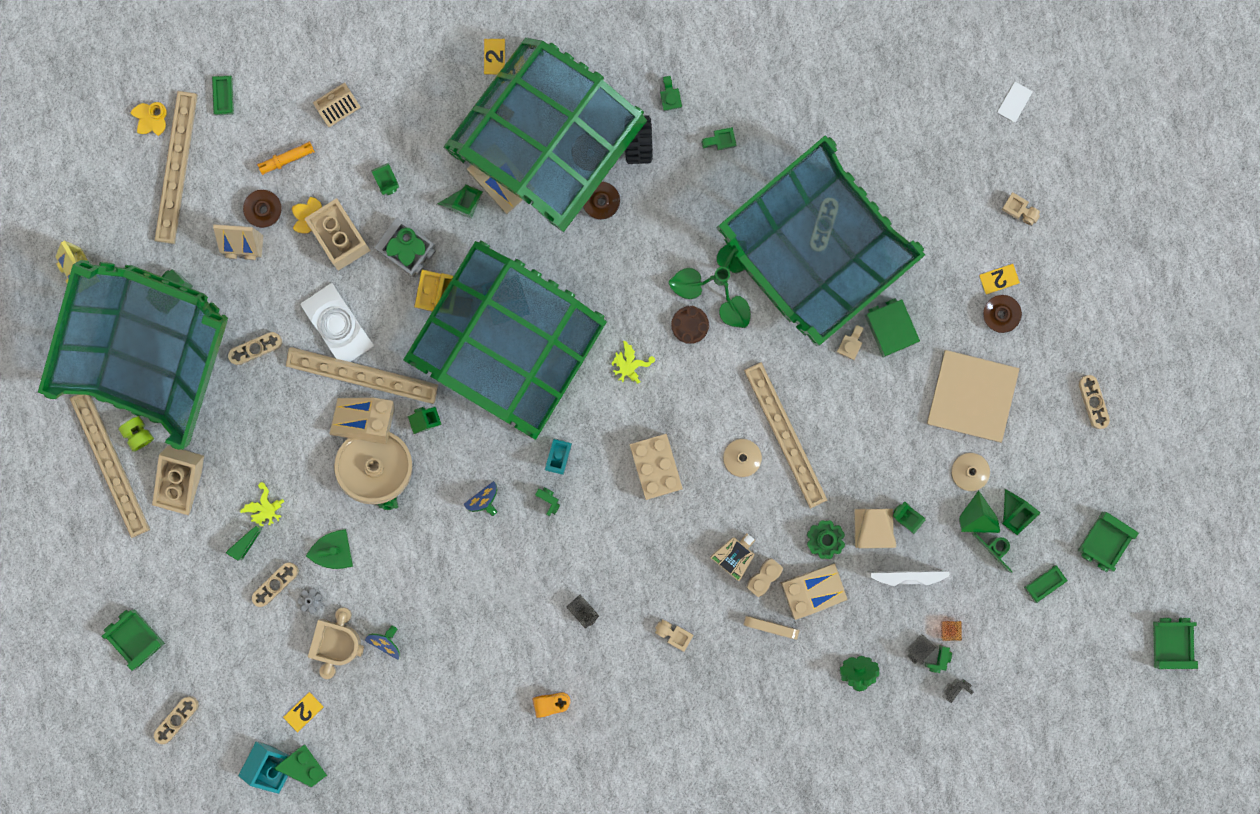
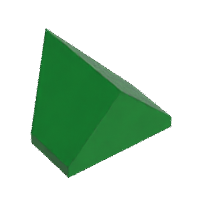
(463, 201)
(1017, 512)
(979, 516)

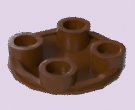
(690, 324)

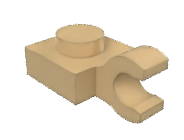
(850, 345)

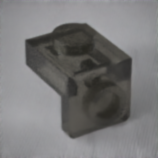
(583, 611)
(920, 649)
(952, 690)

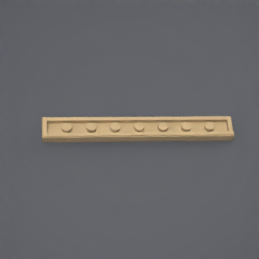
(176, 167)
(361, 375)
(785, 435)
(110, 465)

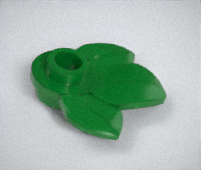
(405, 249)

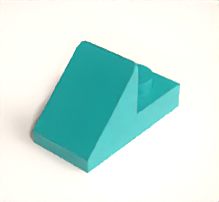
(558, 456)

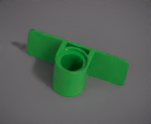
(991, 548)

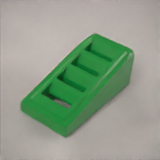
(242, 546)

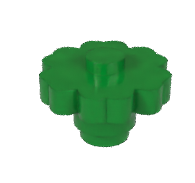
(825, 539)
(859, 672)

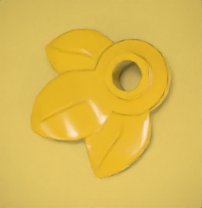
(148, 120)
(302, 211)

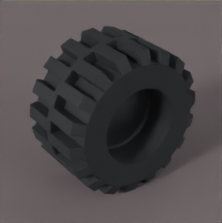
(640, 149)

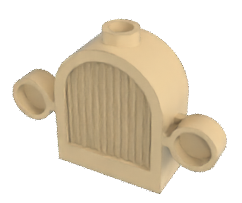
(335, 643)

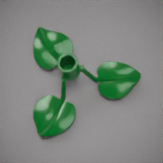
(688, 285)

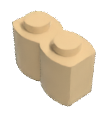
(768, 572)

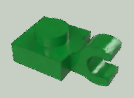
(670, 97)
(722, 139)

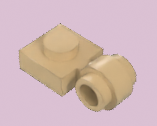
(1016, 206)
(678, 637)

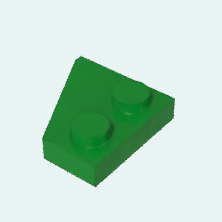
(302, 767)

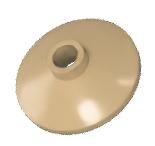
(732, 460)
(961, 474)

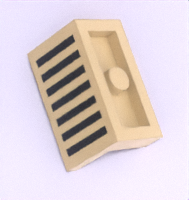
(336, 105)

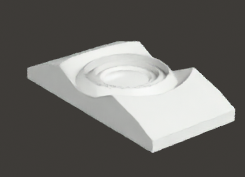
(337, 324)
(908, 577)

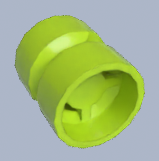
(139, 439)

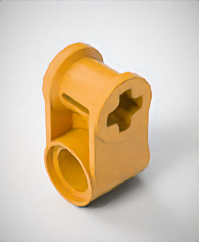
(547, 704)

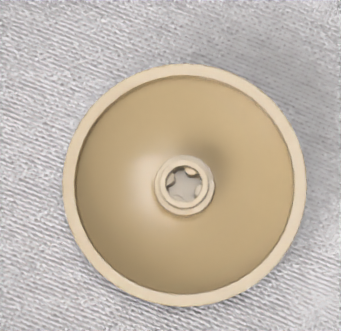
(373, 470)

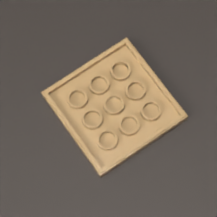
(973, 396)

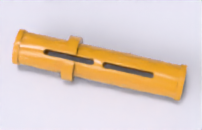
(285, 158)

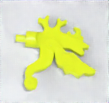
(627, 367)
(267, 509)

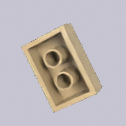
(656, 466)

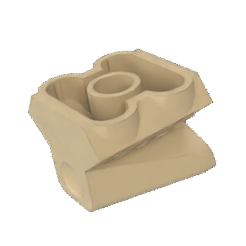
(874, 528)

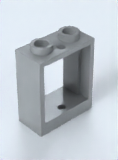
(391, 233)

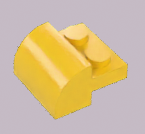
(430, 289)

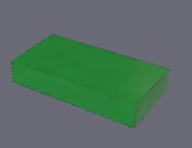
(222, 95)
(1046, 584)

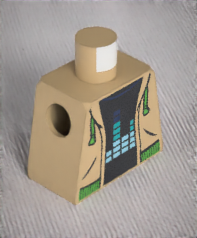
(735, 556)

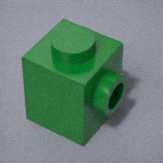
(424, 419)

